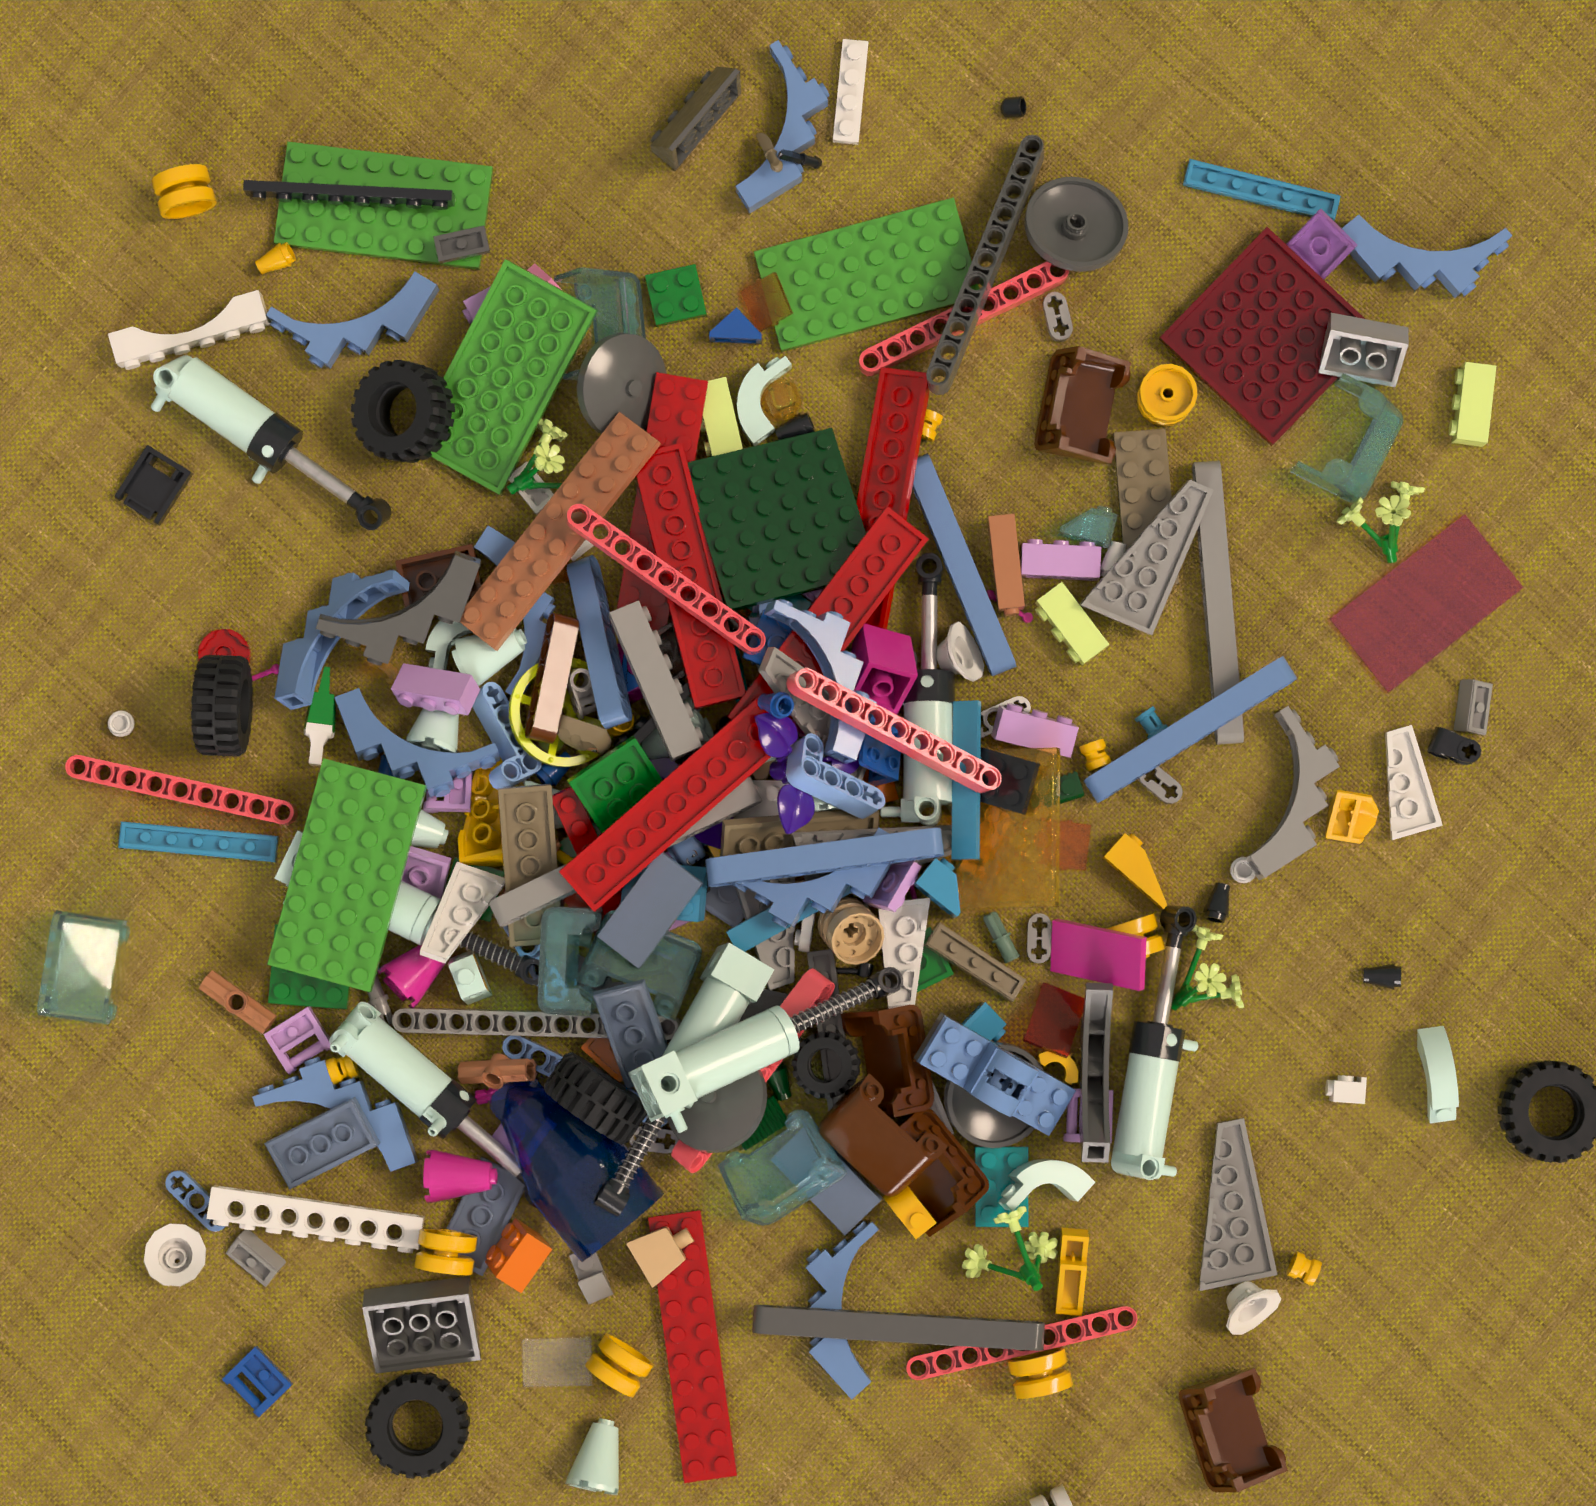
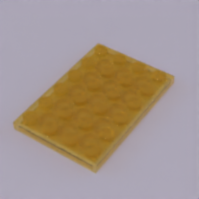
(1018, 850)

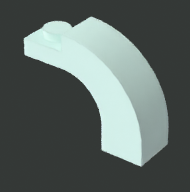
(751, 417)
(440, 642)
(1439, 1073)
(1065, 1176)

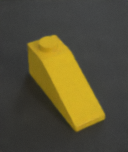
(1133, 864)

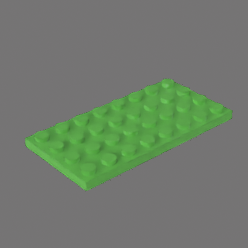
(375, 229)
(869, 273)
(509, 372)
(347, 875)

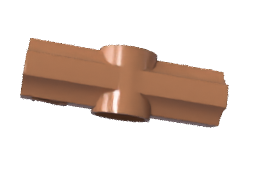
(224, 991)
(497, 1071)

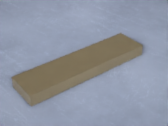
(975, 962)

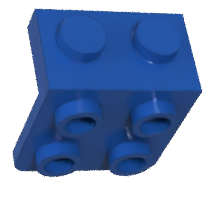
(880, 759)

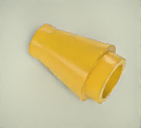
(277, 258)

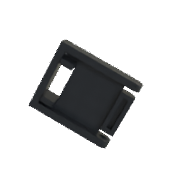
(150, 489)

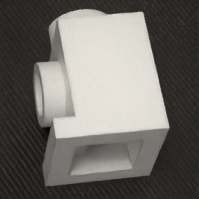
(1346, 1090)

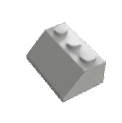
(1364, 349)

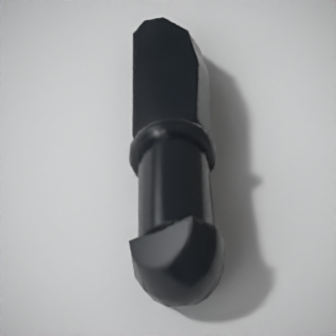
(801, 158)

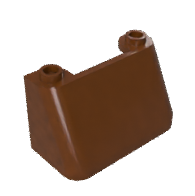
(1079, 404)
(889, 1045)
(875, 1141)
(951, 1181)
(1229, 1432)

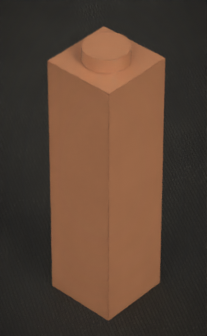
(1006, 564)

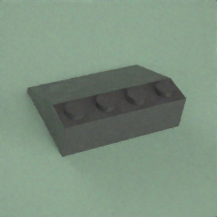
(697, 116)
(421, 1324)

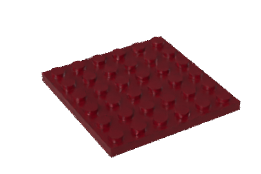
(1261, 335)

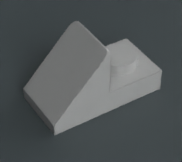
(591, 1278)

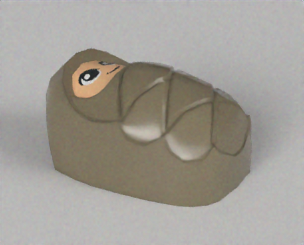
(584, 735)

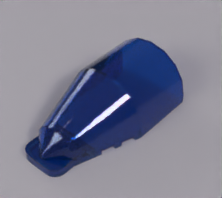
(566, 1166)

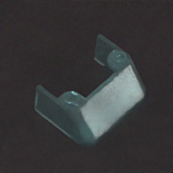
(614, 296)
(1356, 478)

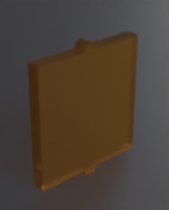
(766, 302)
(1073, 845)

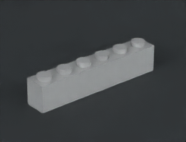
(655, 680)

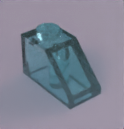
(1092, 526)

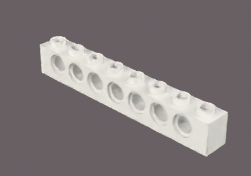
(220, 1213)

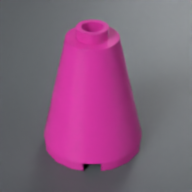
(411, 975)
(455, 1176)

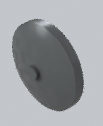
(1076, 224)
(618, 378)
(725, 1115)
(981, 1122)

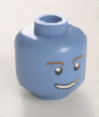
(687, 851)

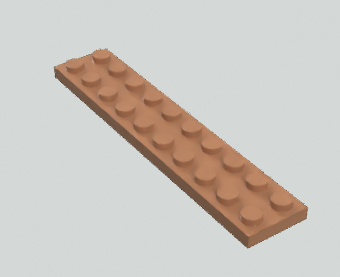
(549, 540)

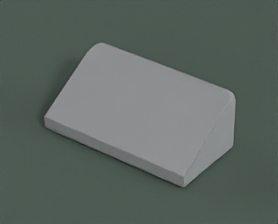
(1473, 706)
(255, 1257)

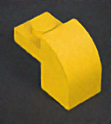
(911, 1212)

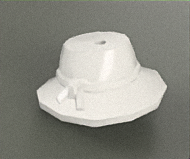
(960, 653)
(167, 1246)
(1249, 1307)

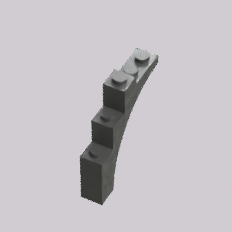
(380, 634)
(1094, 1073)

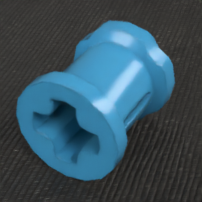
(1151, 722)

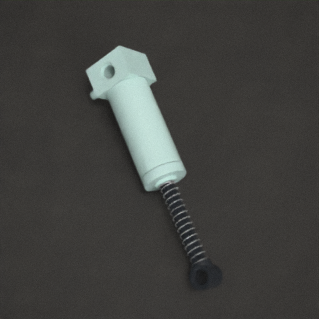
(414, 915)
(729, 985)
(740, 1051)

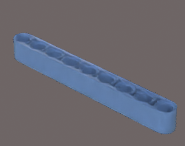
(961, 568)
(1190, 729)
(824, 857)

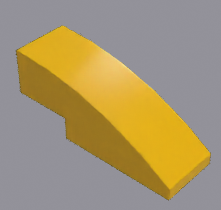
(1071, 1271)

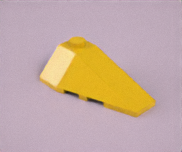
(481, 836)

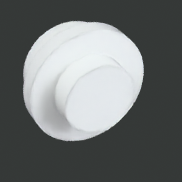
(121, 723)
(1241, 870)

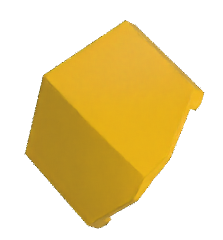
(1350, 816)

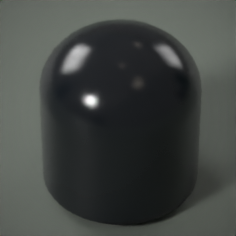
(1013, 107)

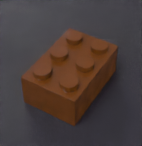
(426, 570)

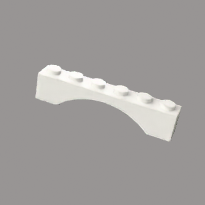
(241, 315)

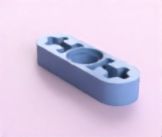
(177, 1193)

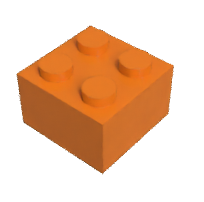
(517, 1255)

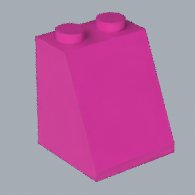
(887, 666)

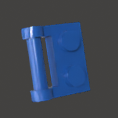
(263, 1375)

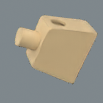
(659, 1252)

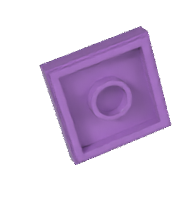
(1322, 244)

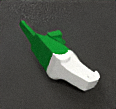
(320, 719)

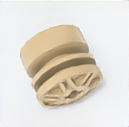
(851, 931)

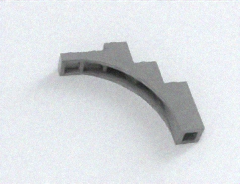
(1306, 799)

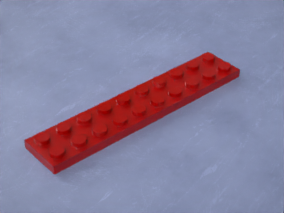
(673, 419)
(892, 455)
(681, 543)
(853, 590)
(668, 810)
(695, 1357)

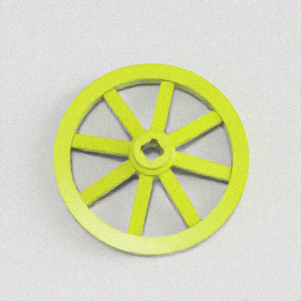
(515, 721)

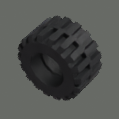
(805, 1075)

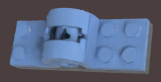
(994, 1074)

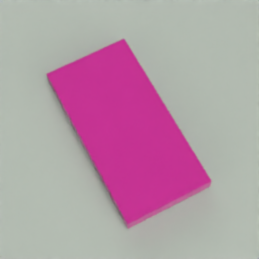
(1098, 954)

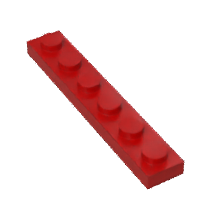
(579, 831)

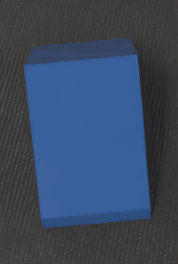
(735, 329)

